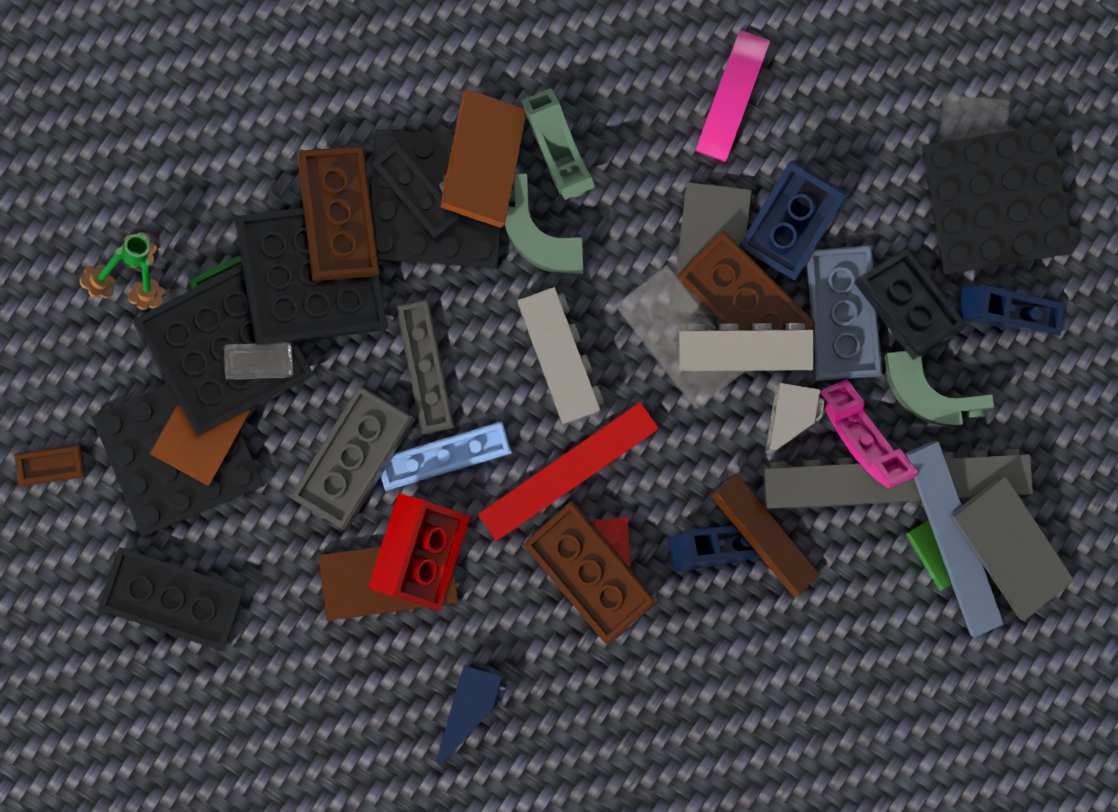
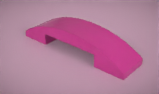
(732, 95)
(863, 438)

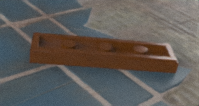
(765, 535)

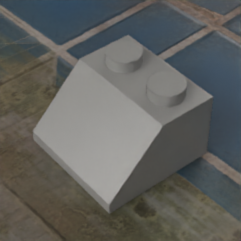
(792, 413)

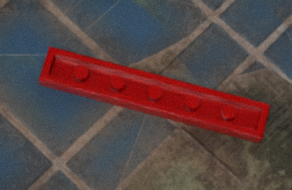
(568, 471)

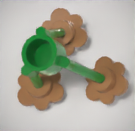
(134, 252)

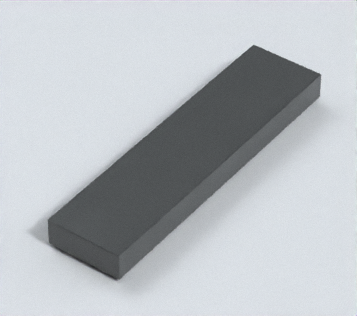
(425, 366)

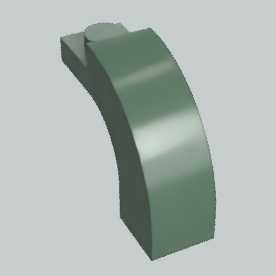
(557, 144)
(538, 248)
(919, 399)

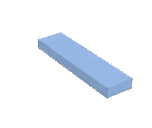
(446, 456)

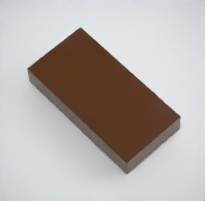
(50, 465)

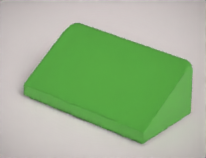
(926, 547)

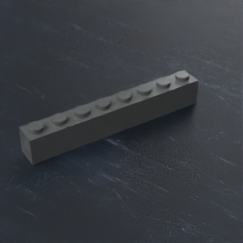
(852, 485)

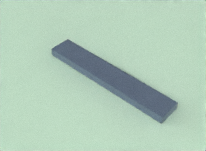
(960, 560)

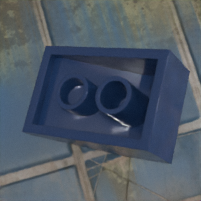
(794, 219)

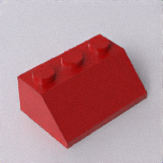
(419, 552)

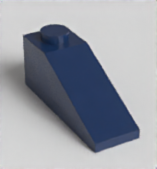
(1010, 310)
(710, 548)
(472, 703)

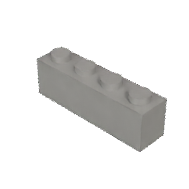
(745, 349)
(559, 357)

